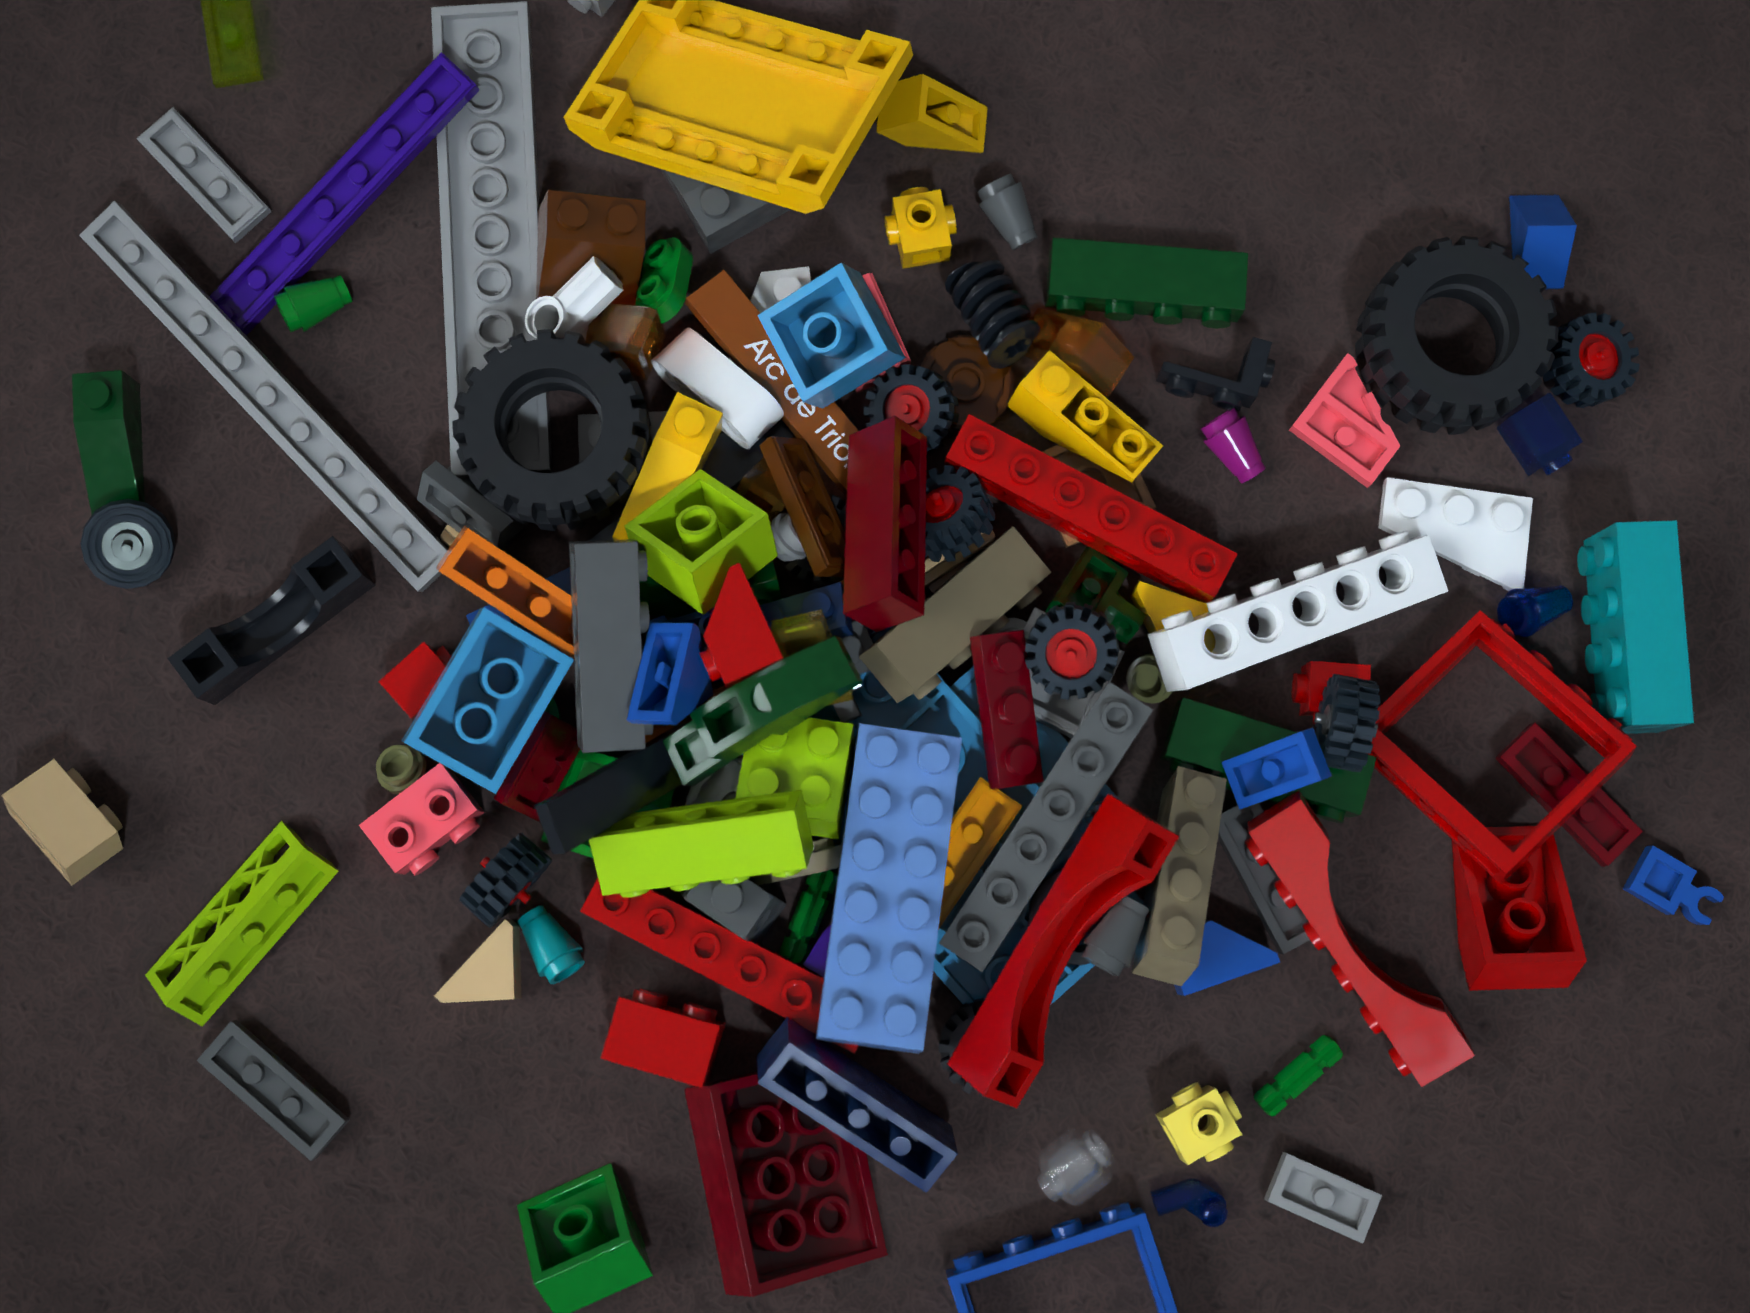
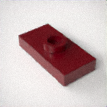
(539, 766)

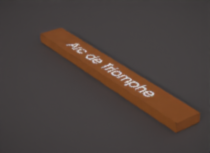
(739, 332)

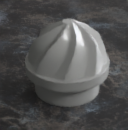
(786, 538)

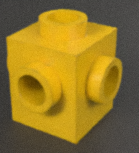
(921, 227)

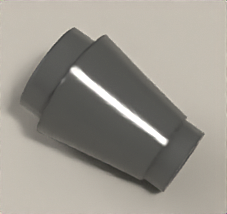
(1008, 210)
(1116, 937)

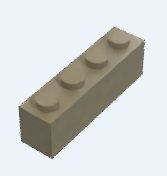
(962, 607)
(1181, 890)

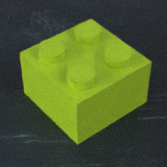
(698, 535)
(807, 758)

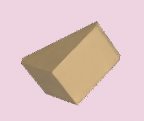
(491, 970)

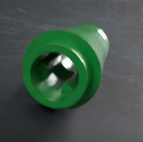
(312, 302)

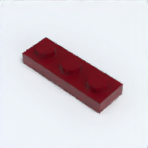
(1006, 709)
(1550, 776)

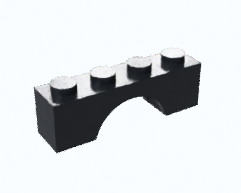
(237, 651)

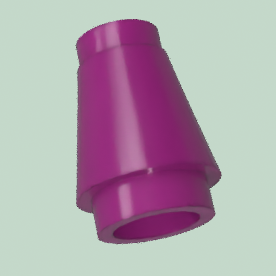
(1234, 445)

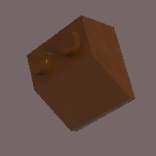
(584, 226)

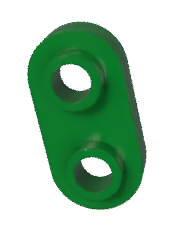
(665, 277)

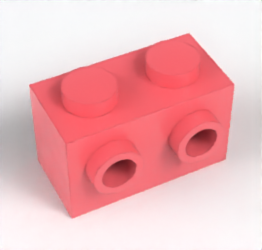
(423, 820)

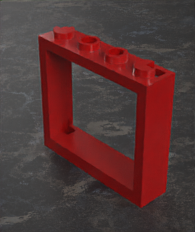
(1536, 676)

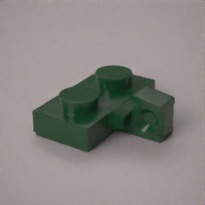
(1096, 583)

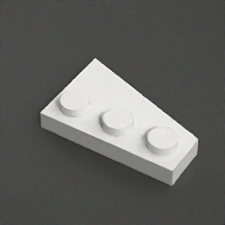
(1466, 526)

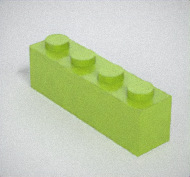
(704, 844)

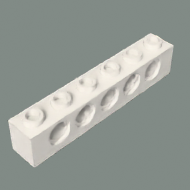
(1411, 578)

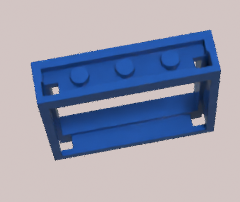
(1066, 1236)

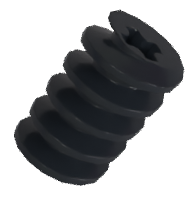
(993, 311)

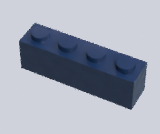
(856, 1104)

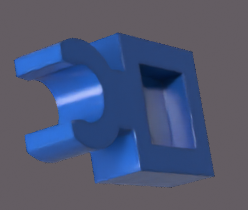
(1667, 884)

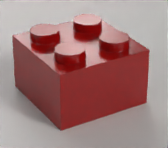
(664, 1038)

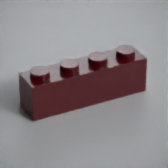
(885, 525)

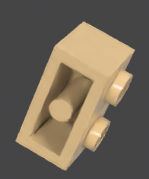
(64, 821)

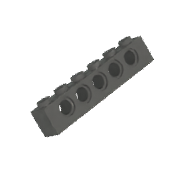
(1045, 826)

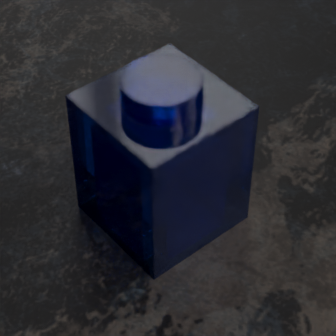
(1540, 436)

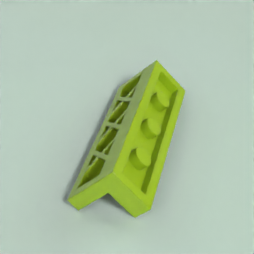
(244, 928)

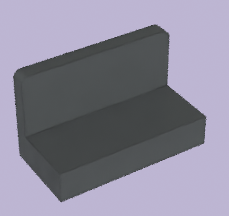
(462, 504)

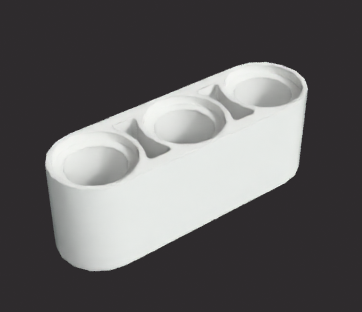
(708, 376)

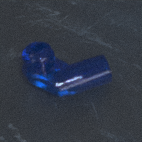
(1195, 1198)

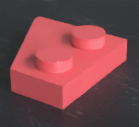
(1347, 425)

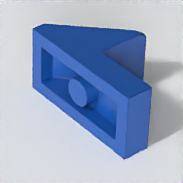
(1276, 768)

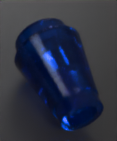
(1533, 608)

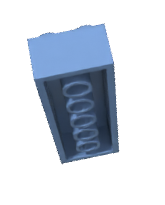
(889, 889)

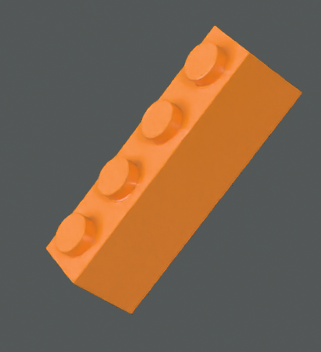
(510, 588)

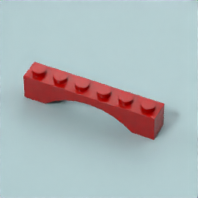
(1416, 1023)
(1007, 1035)

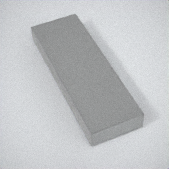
(204, 175)

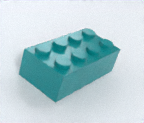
(1637, 626)

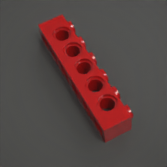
(1091, 511)
(713, 952)

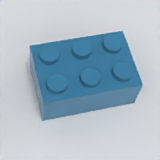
(488, 700)

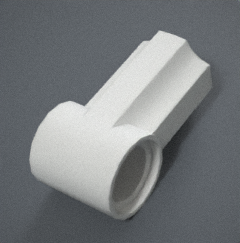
(575, 302)

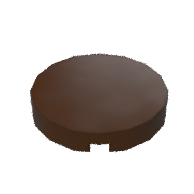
(982, 398)

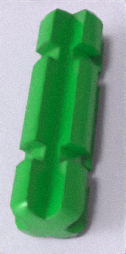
(808, 916)
(1298, 1075)

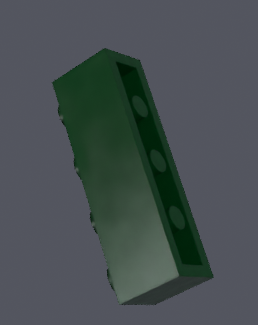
(1146, 281)
(1207, 735)

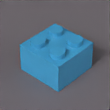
(831, 336)

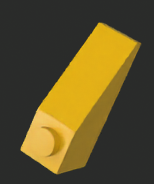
(675, 455)

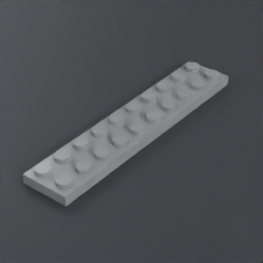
(490, 208)

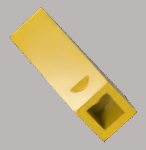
(1082, 419)

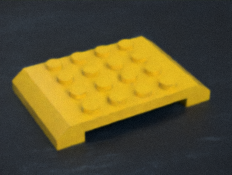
(738, 98)

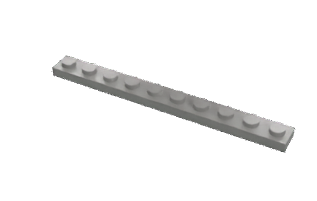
(266, 395)

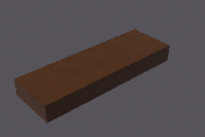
(807, 504)

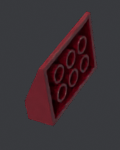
(779, 1189)

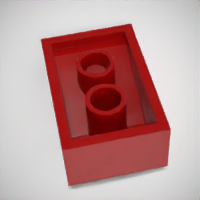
(1516, 930)

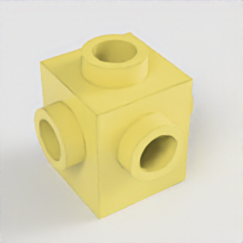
(1182, 1119)

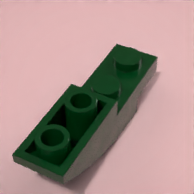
(761, 706)

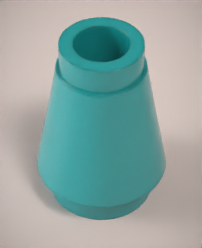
(550, 945)

